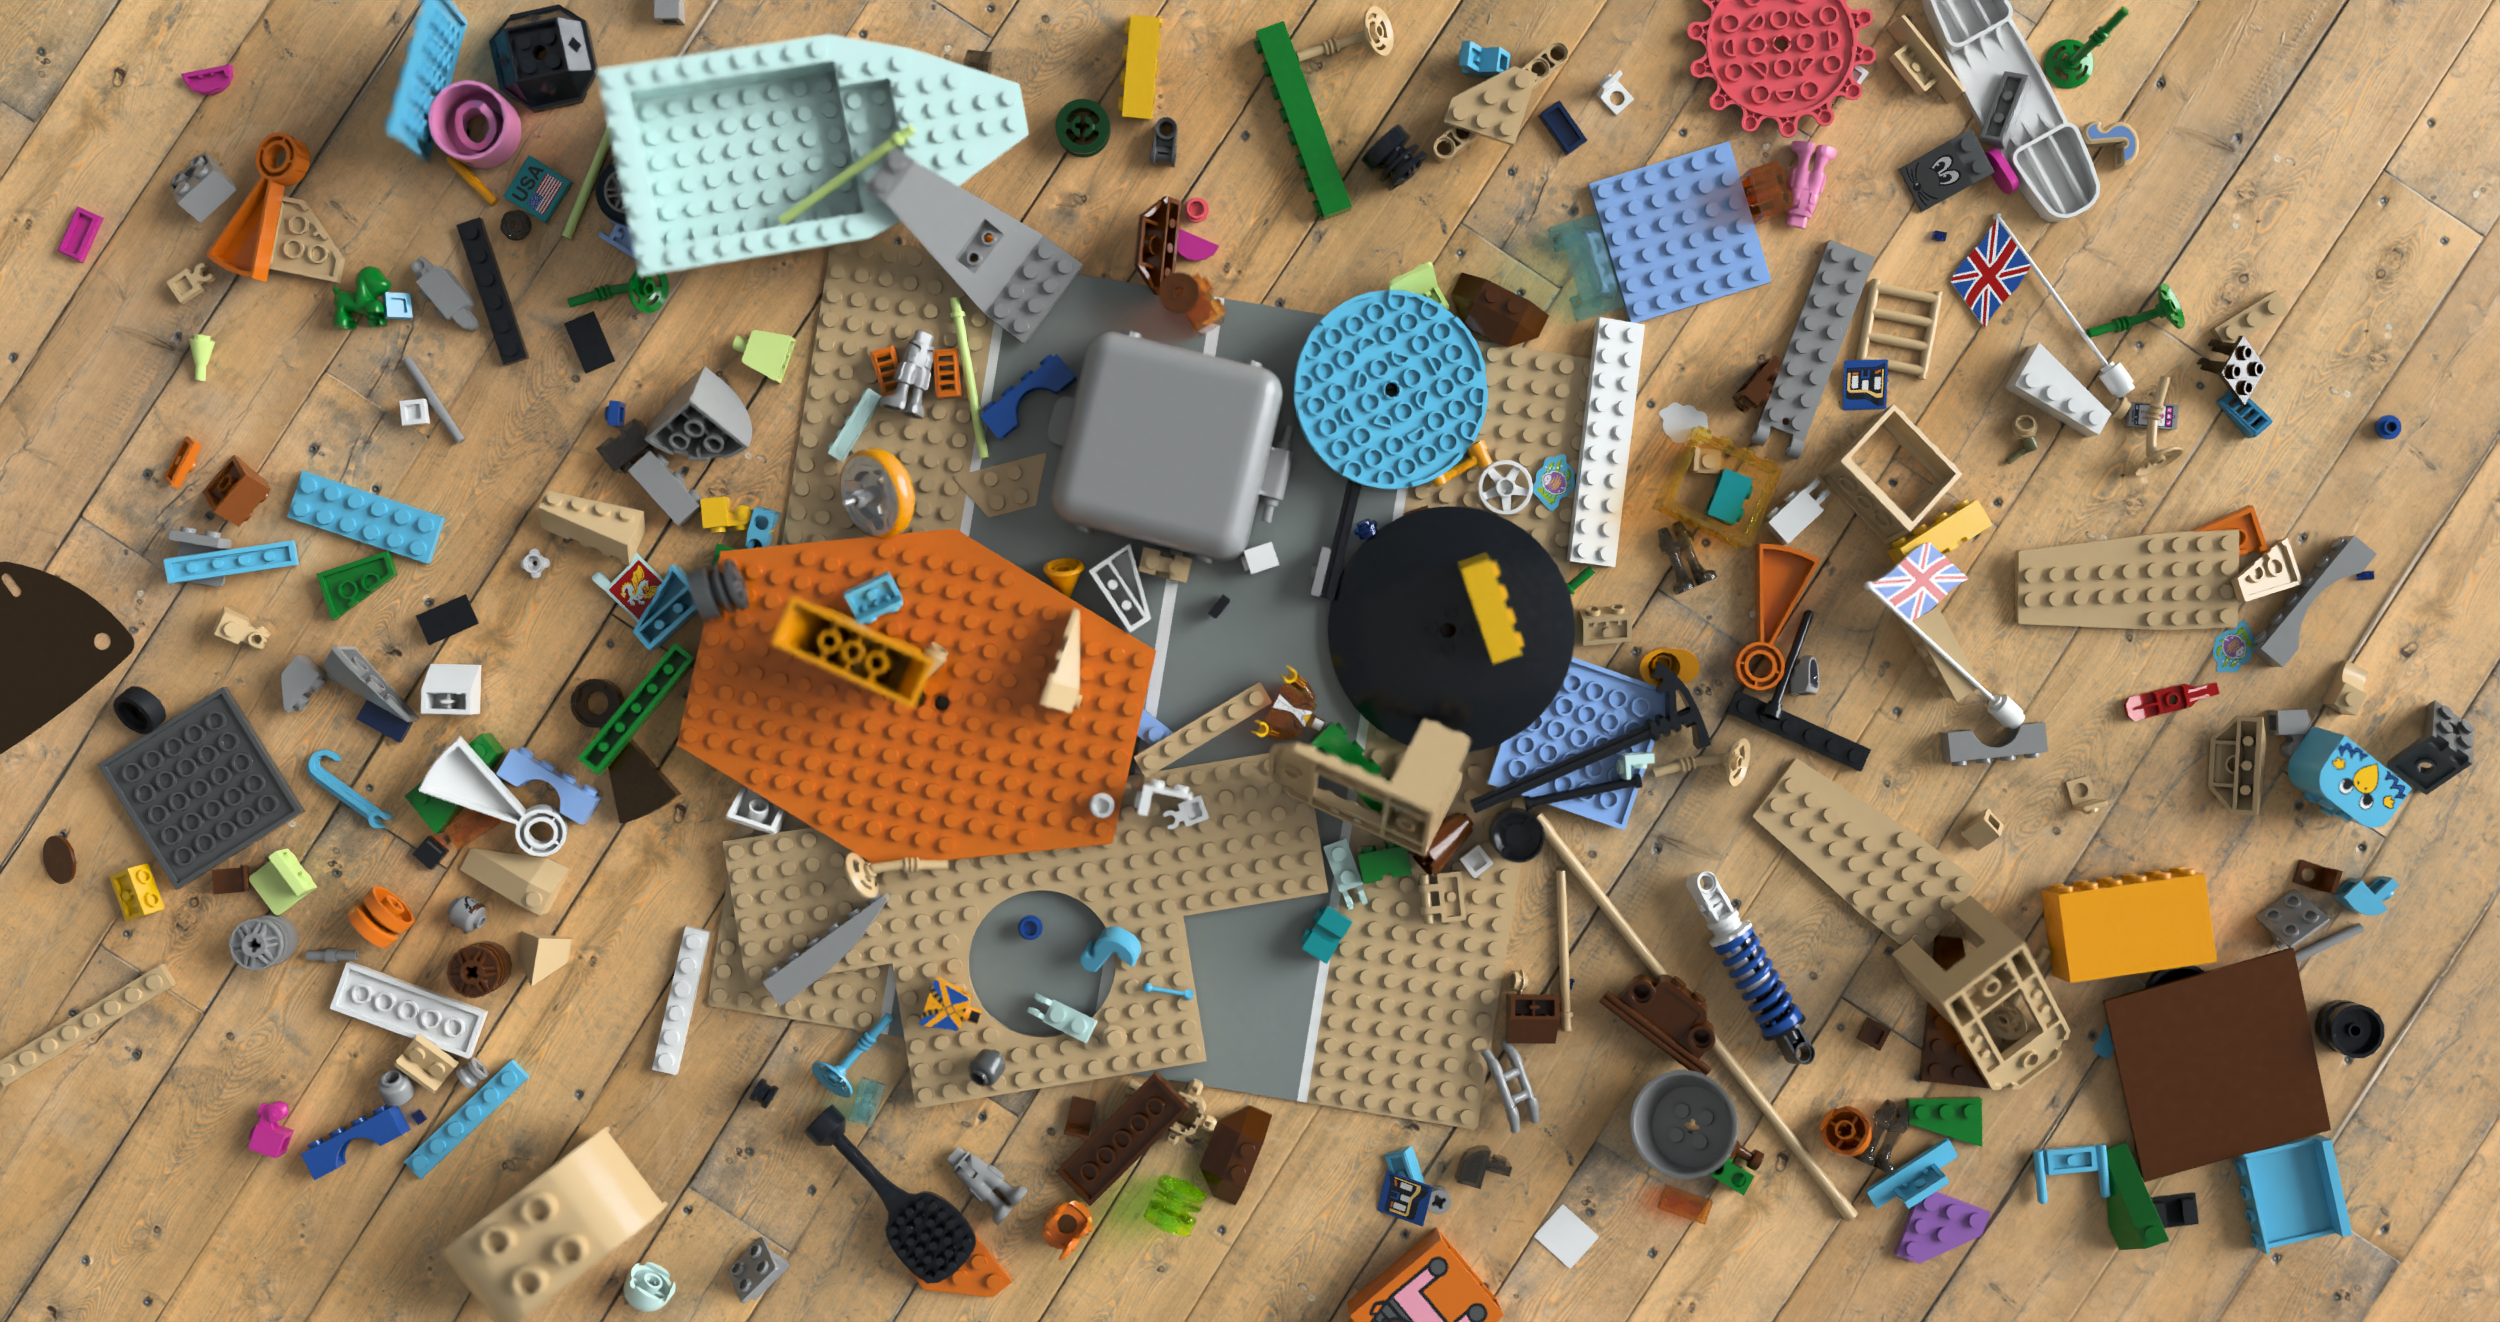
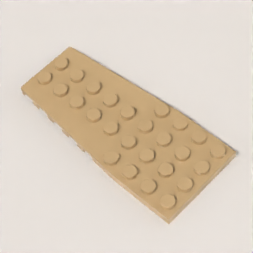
(2132, 582)
(1864, 855)

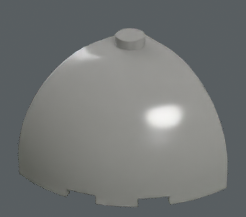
(702, 420)

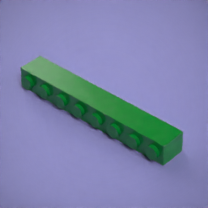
(1303, 121)

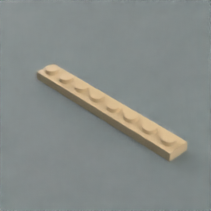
(85, 1024)

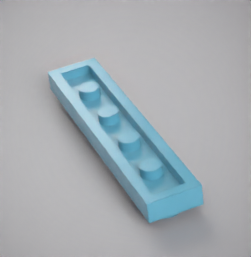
(231, 562)

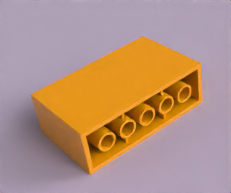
(2128, 924)

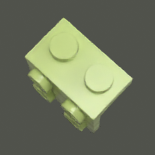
(1420, 281)
(282, 881)

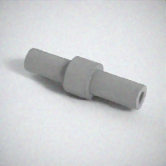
(332, 955)

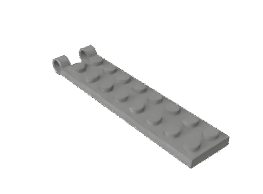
(1814, 345)

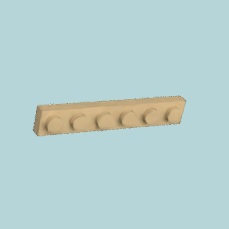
(1202, 729)

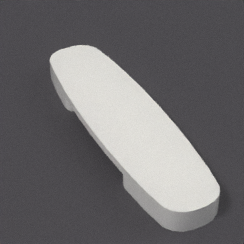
(2043, 148)

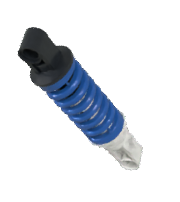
(1754, 970)

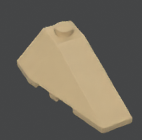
(520, 878)

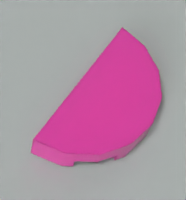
(210, 80)
(1194, 248)

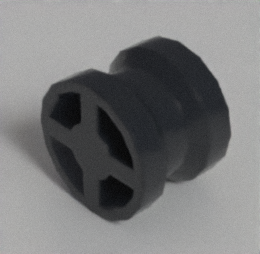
(763, 1093)

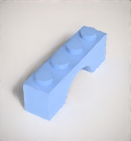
(576, 800)

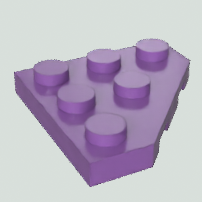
(1939, 1226)

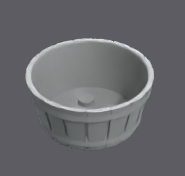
(1660, 1124)

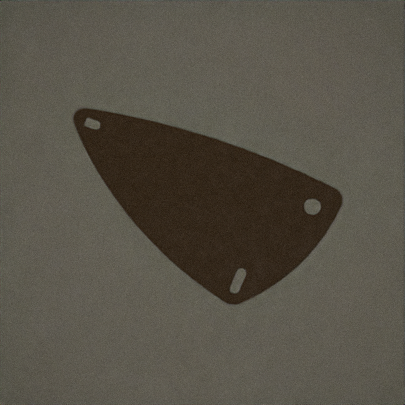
(50, 649)

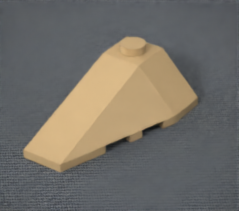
(1064, 682)

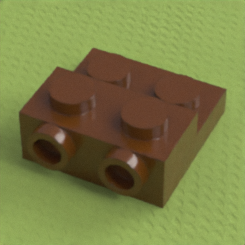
(1756, 389)

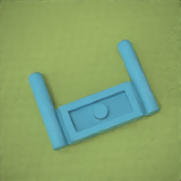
(2071, 1160)

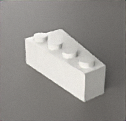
(2057, 392)

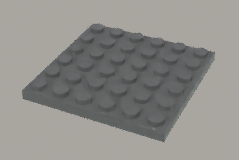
(201, 788)

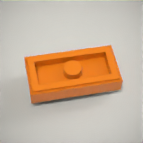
(183, 462)

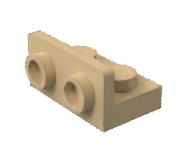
(1606, 624)
(426, 1063)

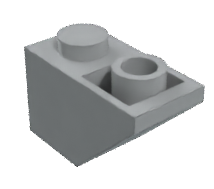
(300, 681)

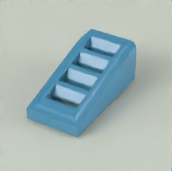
(2237, 418)

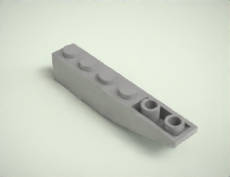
(822, 954)

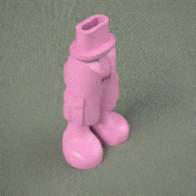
(1807, 185)

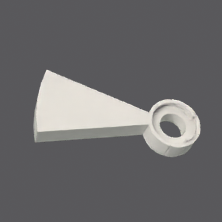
(467, 781)

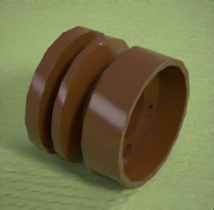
(493, 969)

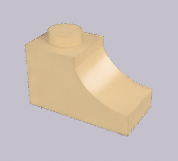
(2346, 689)

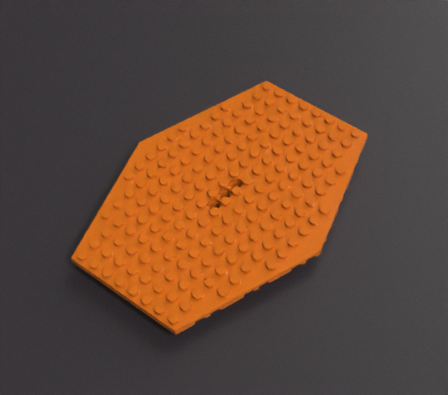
(922, 779)

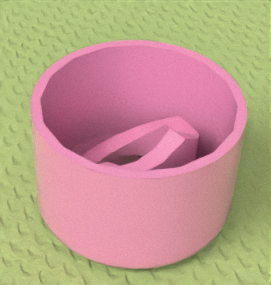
(457, 107)

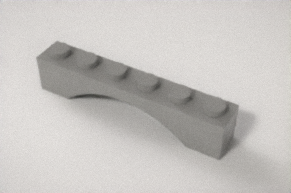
(2281, 637)

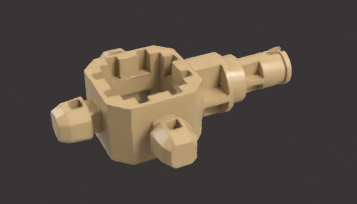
(1192, 1096)

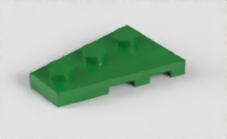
(354, 582)
(1948, 1116)

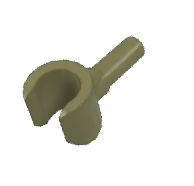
(2029, 444)

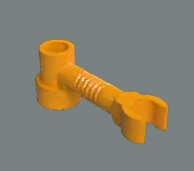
(1478, 456)

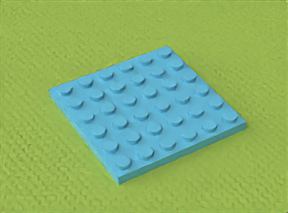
(426, 73)

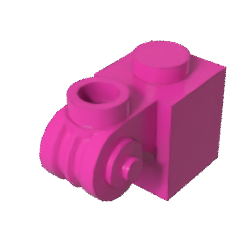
(269, 1136)

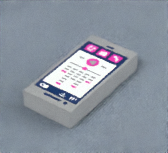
(2137, 417)

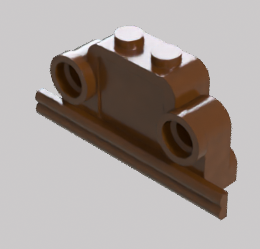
(1667, 1017)

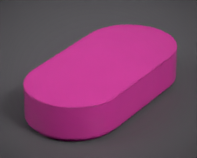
(2003, 174)

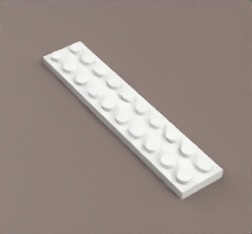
(1605, 442)

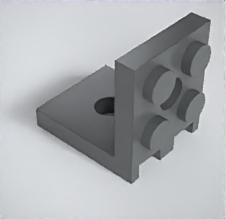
(2445, 745)

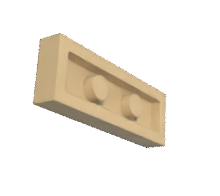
(2251, 318)

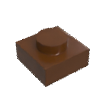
(1873, 1033)

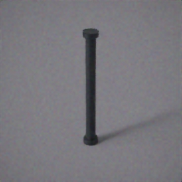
(1582, 792)

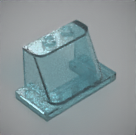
(1589, 265)

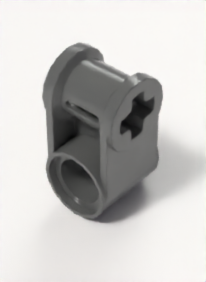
(1164, 147)

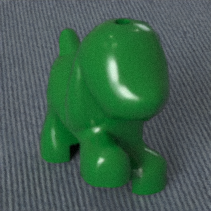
(369, 285)

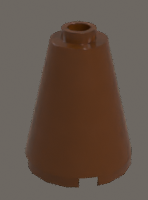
(1448, 839)

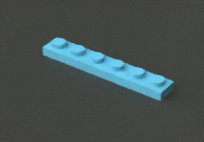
(466, 1119)

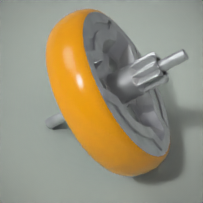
(863, 504)

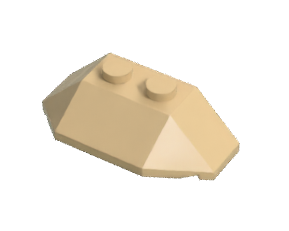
(2239, 765)

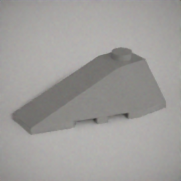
(354, 672)

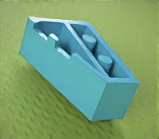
(668, 610)

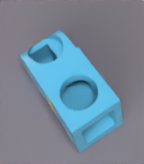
(761, 527)

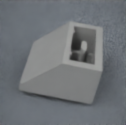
(202, 187)

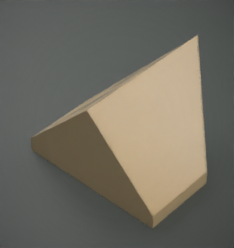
(542, 954)

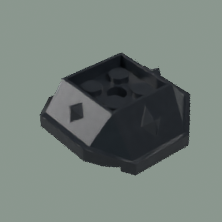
(558, 78)

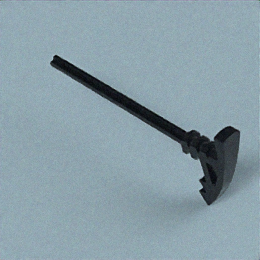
(1342, 534)
(1673, 719)

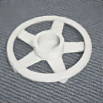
(1505, 487)

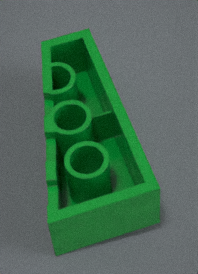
(1332, 741)
(439, 812)

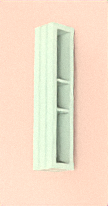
(854, 425)

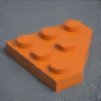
(977, 1276)

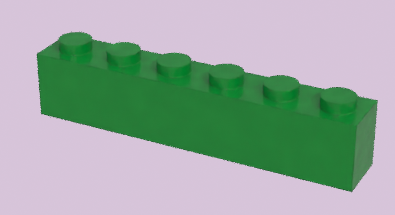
(637, 709)

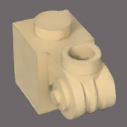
(236, 628)

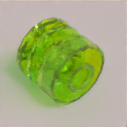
(1174, 1207)

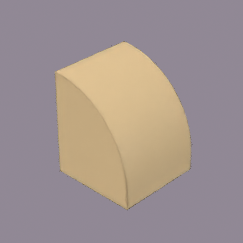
(1982, 829)

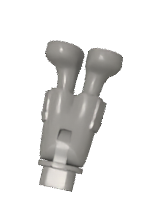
(912, 373)
(982, 1180)

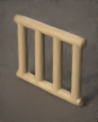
(1929, 322)

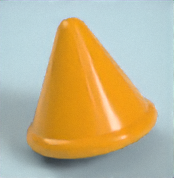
(1064, 573)

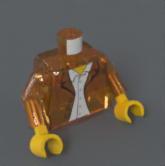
(1291, 710)

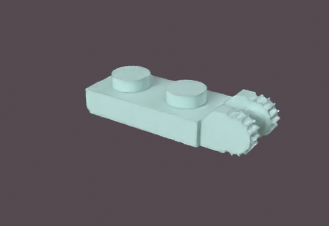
(1344, 870)
(1065, 1018)

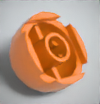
(1846, 1131)

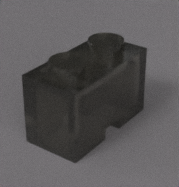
(627, 448)

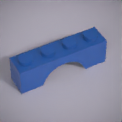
(1003, 415)
(330, 1155)

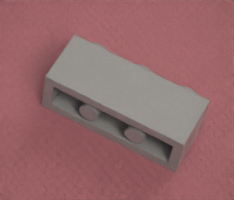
(666, 487)

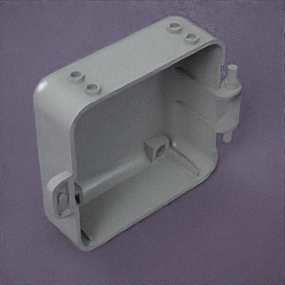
(1169, 446)

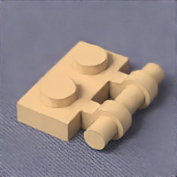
(1450, 896)

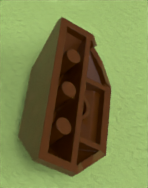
(1158, 242)
(1496, 311)
(1234, 1152)

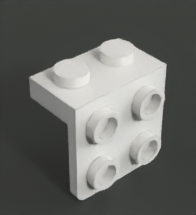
(1144, 798)

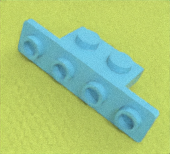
(1915, 1178)

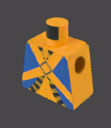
(948, 1007)

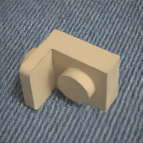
(1705, 461)

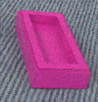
(80, 234)

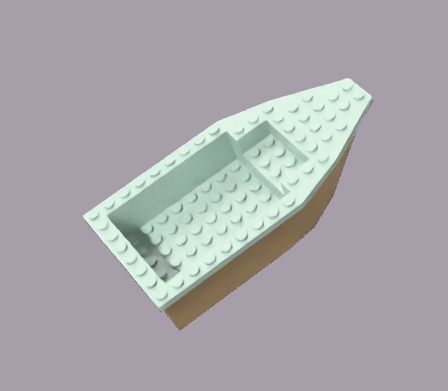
(745, 133)

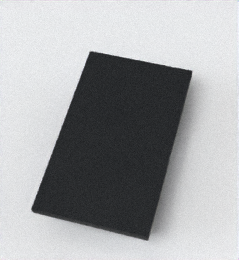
(589, 342)
(447, 619)
(2177, 1209)

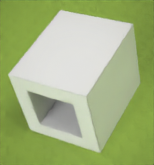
(1260, 558)

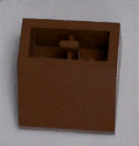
(1532, 1018)

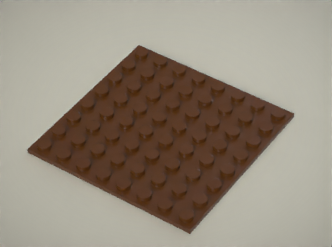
(2217, 1064)

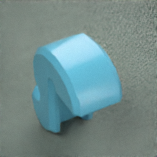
(1110, 941)

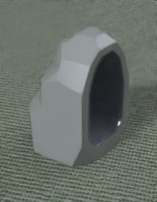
(1805, 677)

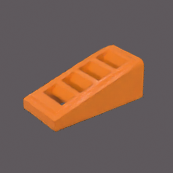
(875, 355)
(949, 393)

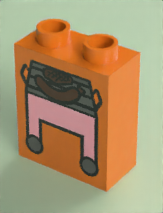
(1426, 1286)

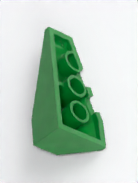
(2130, 1208)

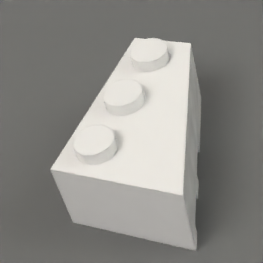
(1123, 587)

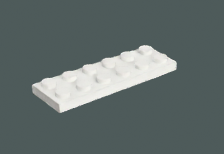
(408, 1009)

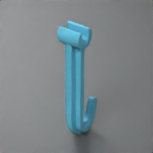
(343, 791)

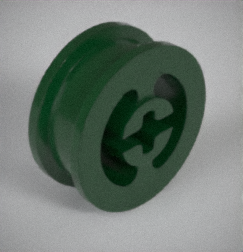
(1064, 127)

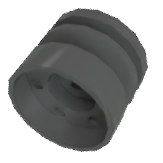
(712, 592)

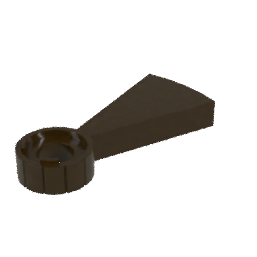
(635, 779)

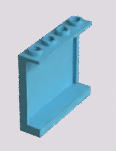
(2292, 1192)

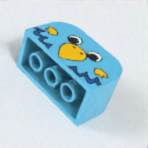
(2345, 779)

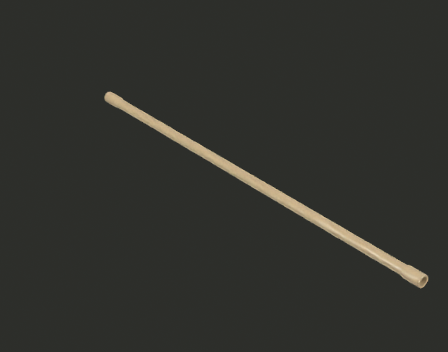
(1838, 1200)

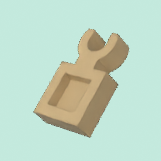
(188, 284)

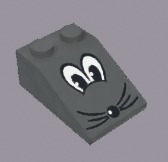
(1946, 170)

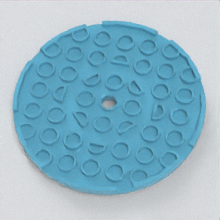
(1344, 379)

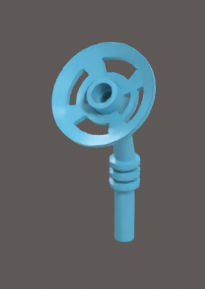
(836, 1074)

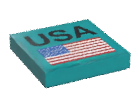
(538, 189)

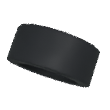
(139, 710)

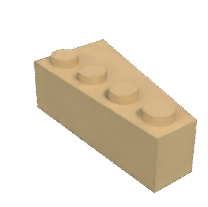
(594, 523)

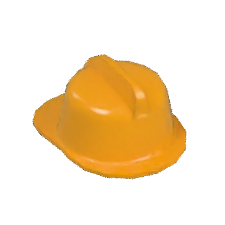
(1679, 661)

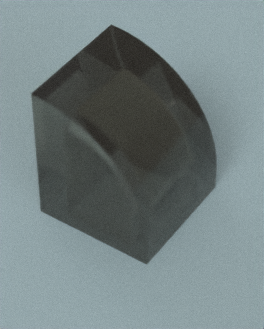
(979, 60)

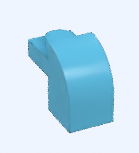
(1482, 61)
(2366, 900)

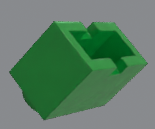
(1381, 861)

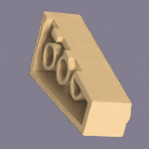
(1951, 681)

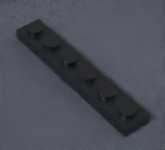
(492, 291)
(1800, 732)

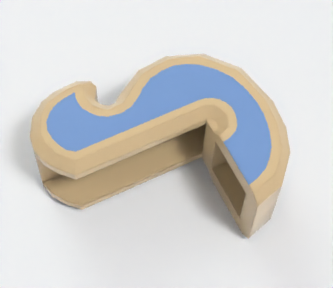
(2116, 134)

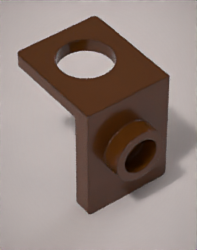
(2324, 878)
(231, 880)
(1080, 1117)

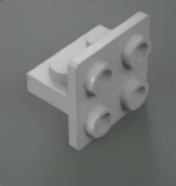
(2291, 919)
(756, 1271)

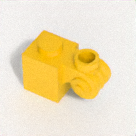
(718, 515)

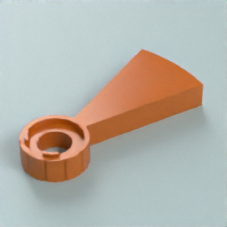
(250, 235)
(1779, 581)

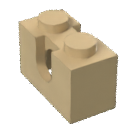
(1175, 565)

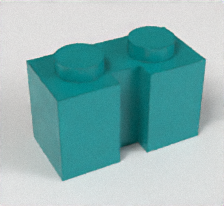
(1728, 497)
(1325, 933)

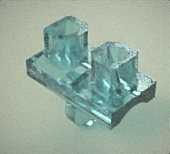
(867, 1102)

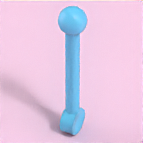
(1188, 994)

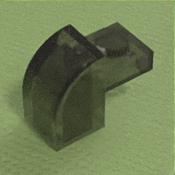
(1476, 1162)

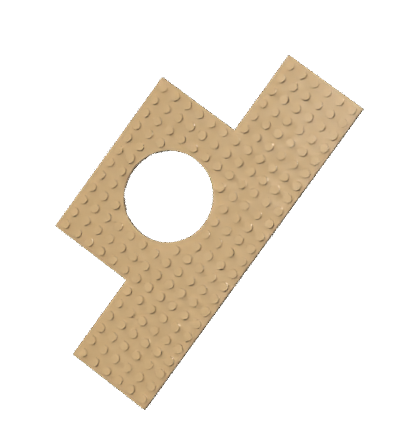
(1247, 853)

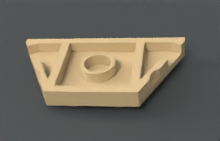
(1005, 486)

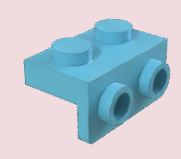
(874, 598)

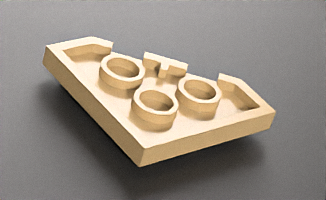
(1494, 106)
(304, 245)

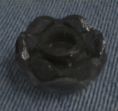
(508, 225)

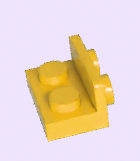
(136, 892)

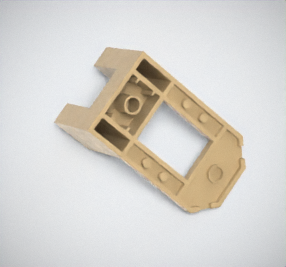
(1412, 801)
(1979, 984)

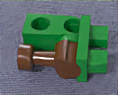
(1736, 1176)

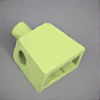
(766, 352)

